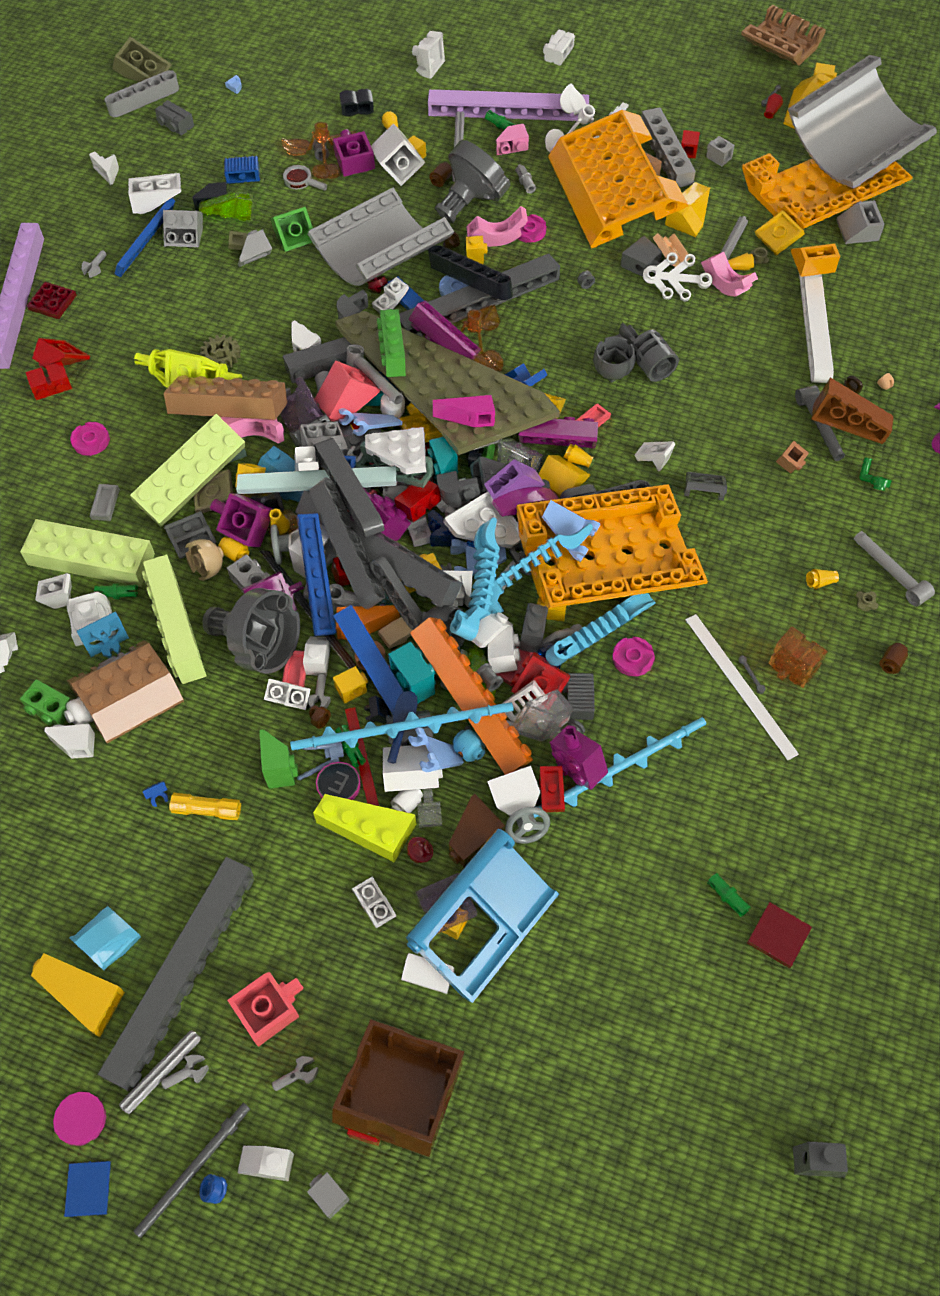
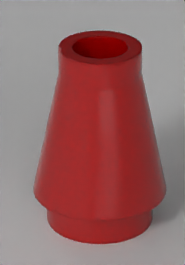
(774, 103)

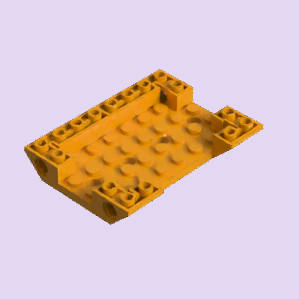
(591, 180)
(809, 192)

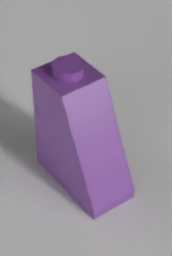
(513, 477)

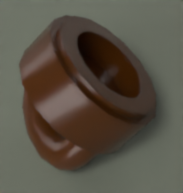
(319, 716)

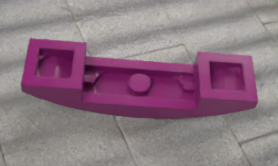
(507, 503)

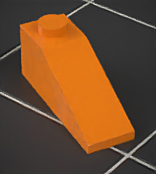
(372, 618)

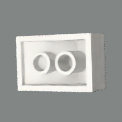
(152, 191)

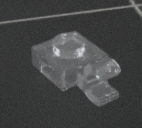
(429, 811)

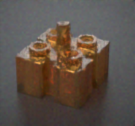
(797, 657)

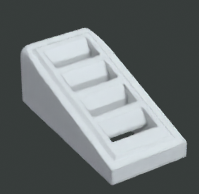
(532, 686)

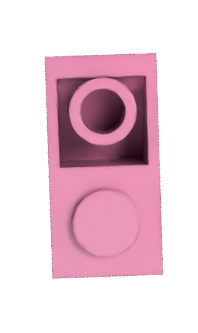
(512, 140)

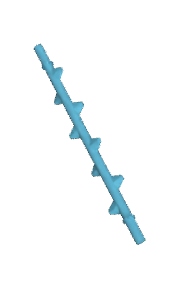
(392, 730)
(639, 758)

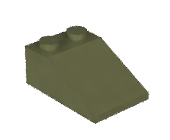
(138, 62)

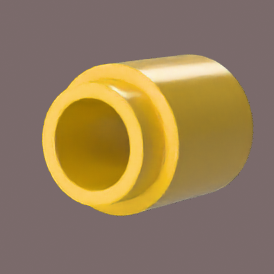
(233, 549)

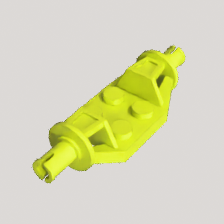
(182, 363)

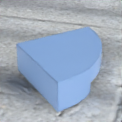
(234, 84)

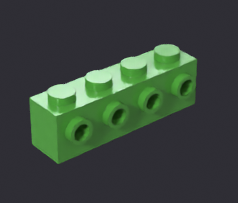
(391, 343)

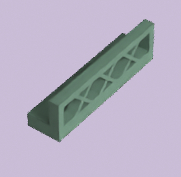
(405, 478)

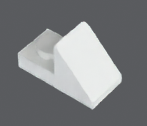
(105, 167)
(655, 451)
(305, 459)

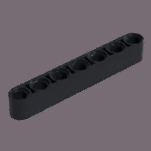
(470, 272)

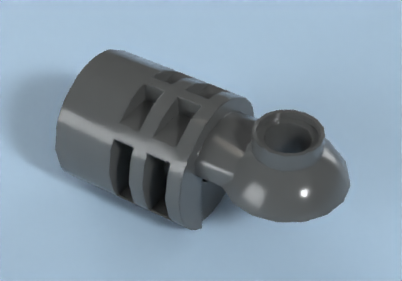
(651, 352)

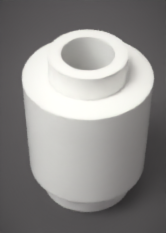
(406, 800)

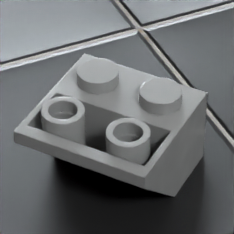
(861, 223)
(182, 228)
(319, 432)

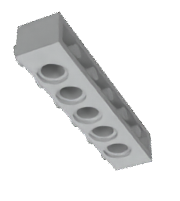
(668, 148)

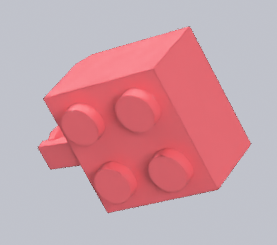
(266, 1006)

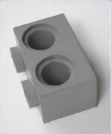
(242, 579)

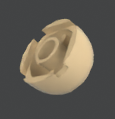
(204, 558)

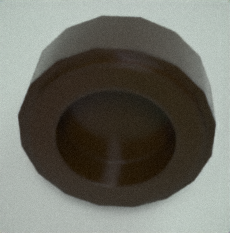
(452, 242)
(853, 384)

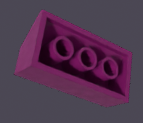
(442, 331)
(562, 433)

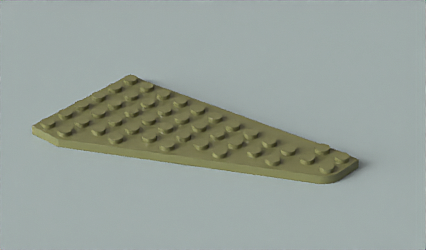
(444, 374)

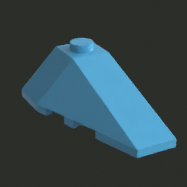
(278, 461)

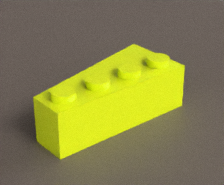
(368, 825)

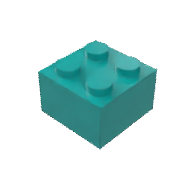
(412, 671)

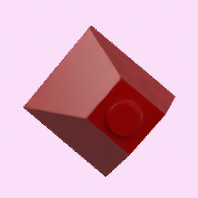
(53, 351)

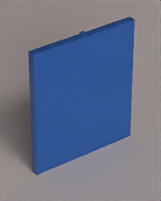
(87, 1189)

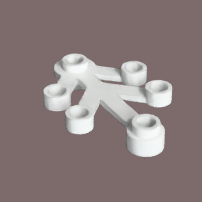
(674, 277)

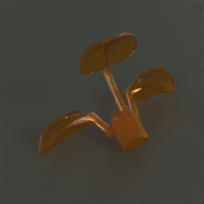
(300, 146)
(487, 319)

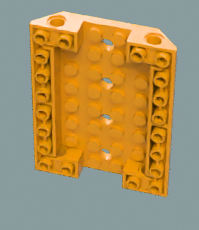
(627, 520)

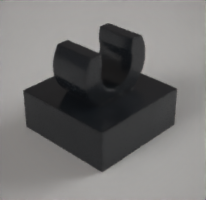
(378, 710)

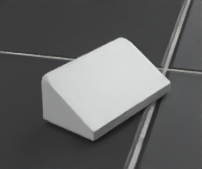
(422, 973)

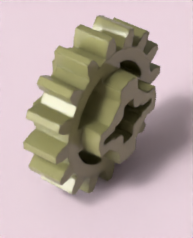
(221, 351)

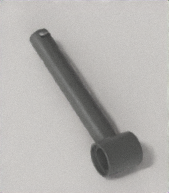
(807, 397)

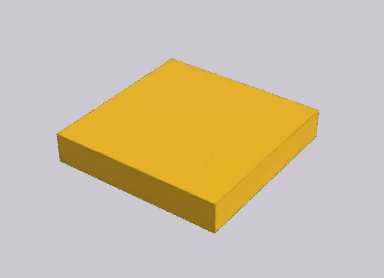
(779, 232)

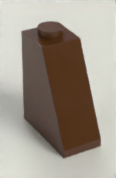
(473, 831)

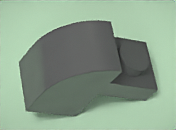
(352, 305)
(456, 491)

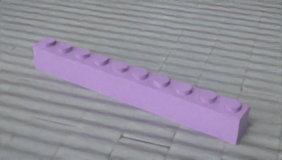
(509, 104)
(18, 287)

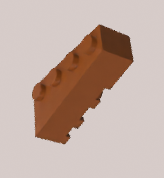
(851, 413)

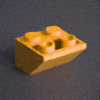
(816, 259)

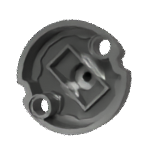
(474, 176)
(258, 630)

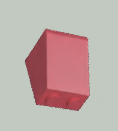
(346, 389)

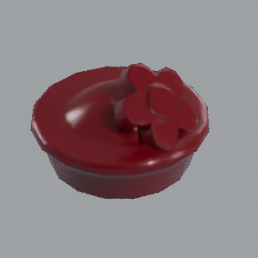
(377, 283)
(419, 850)

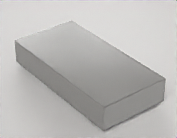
(104, 502)

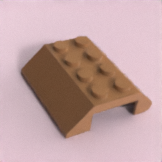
(787, 38)
(126, 691)

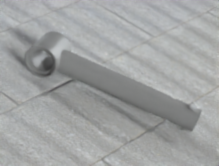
(356, 359)
(917, 592)

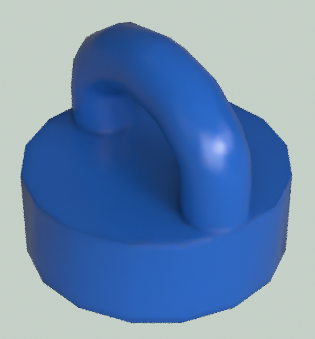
(213, 1189)

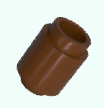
(441, 174)
(894, 658)

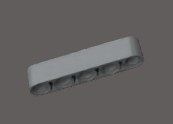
(142, 93)

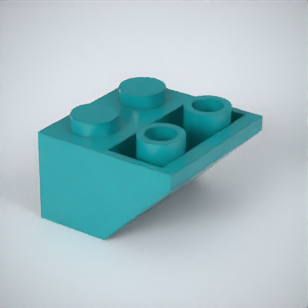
(443, 457)

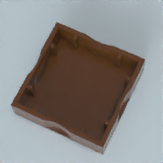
(398, 1088)

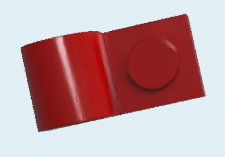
(551, 788)

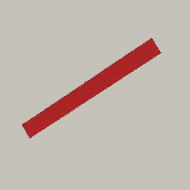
(365, 772)

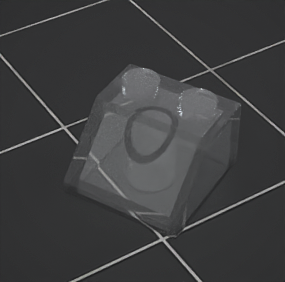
(510, 449)
(543, 716)

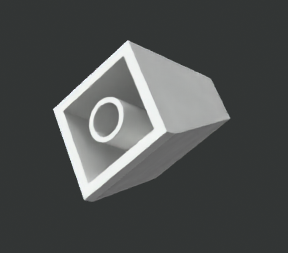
(397, 154)

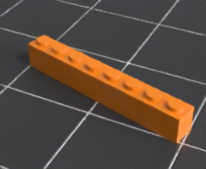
(470, 694)

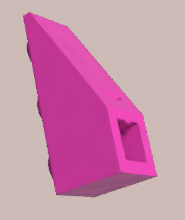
(469, 411)

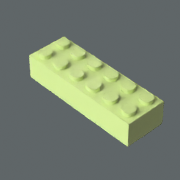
(188, 470)
(87, 552)
(173, 620)

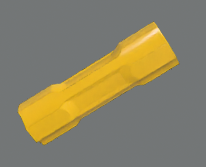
(189, 804)

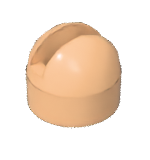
(886, 381)

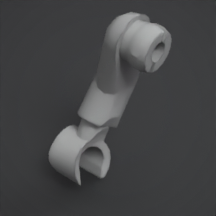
(559, 635)

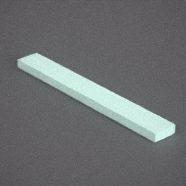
(307, 479)

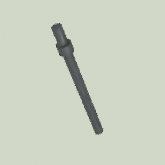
(228, 1126)

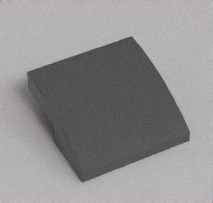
(188, 530)

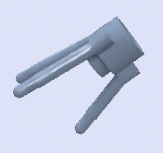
(331, 751)

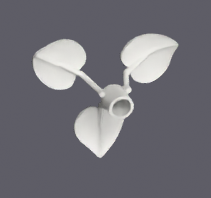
(571, 102)

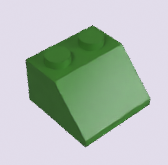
(292, 228)
(277, 763)

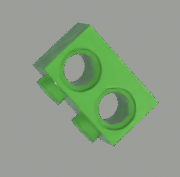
(49, 700)

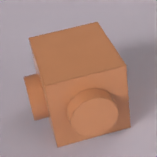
(793, 457)

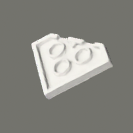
(399, 448)
(470, 517)

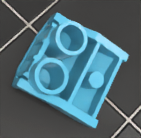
(106, 938)

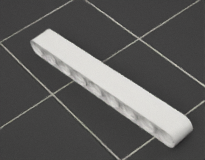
(816, 328)

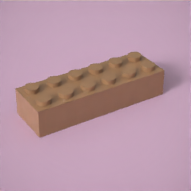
(226, 397)

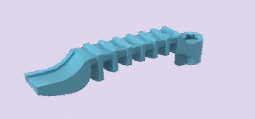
(566, 541)
(467, 624)
(598, 629)

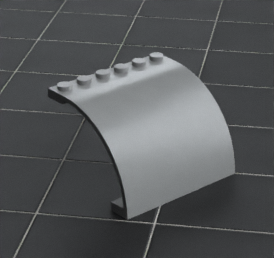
(855, 125)
(374, 238)

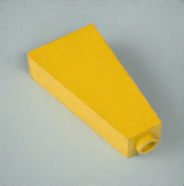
(81, 993)

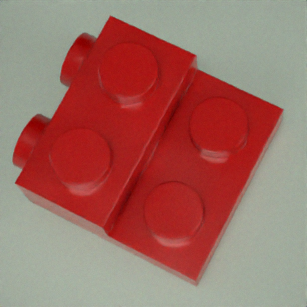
(545, 675)

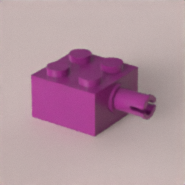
(353, 153)
(242, 519)
(393, 519)
(579, 757)

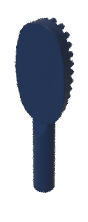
(406, 703)

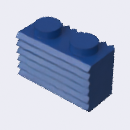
(241, 169)

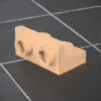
(670, 245)

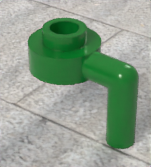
(879, 482)

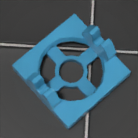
(93, 632)

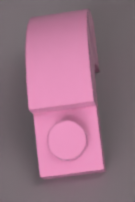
(499, 233)
(725, 278)
(262, 427)

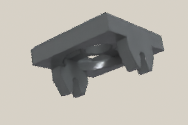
(705, 482)

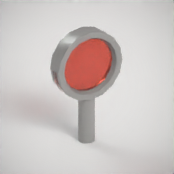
(300, 177)

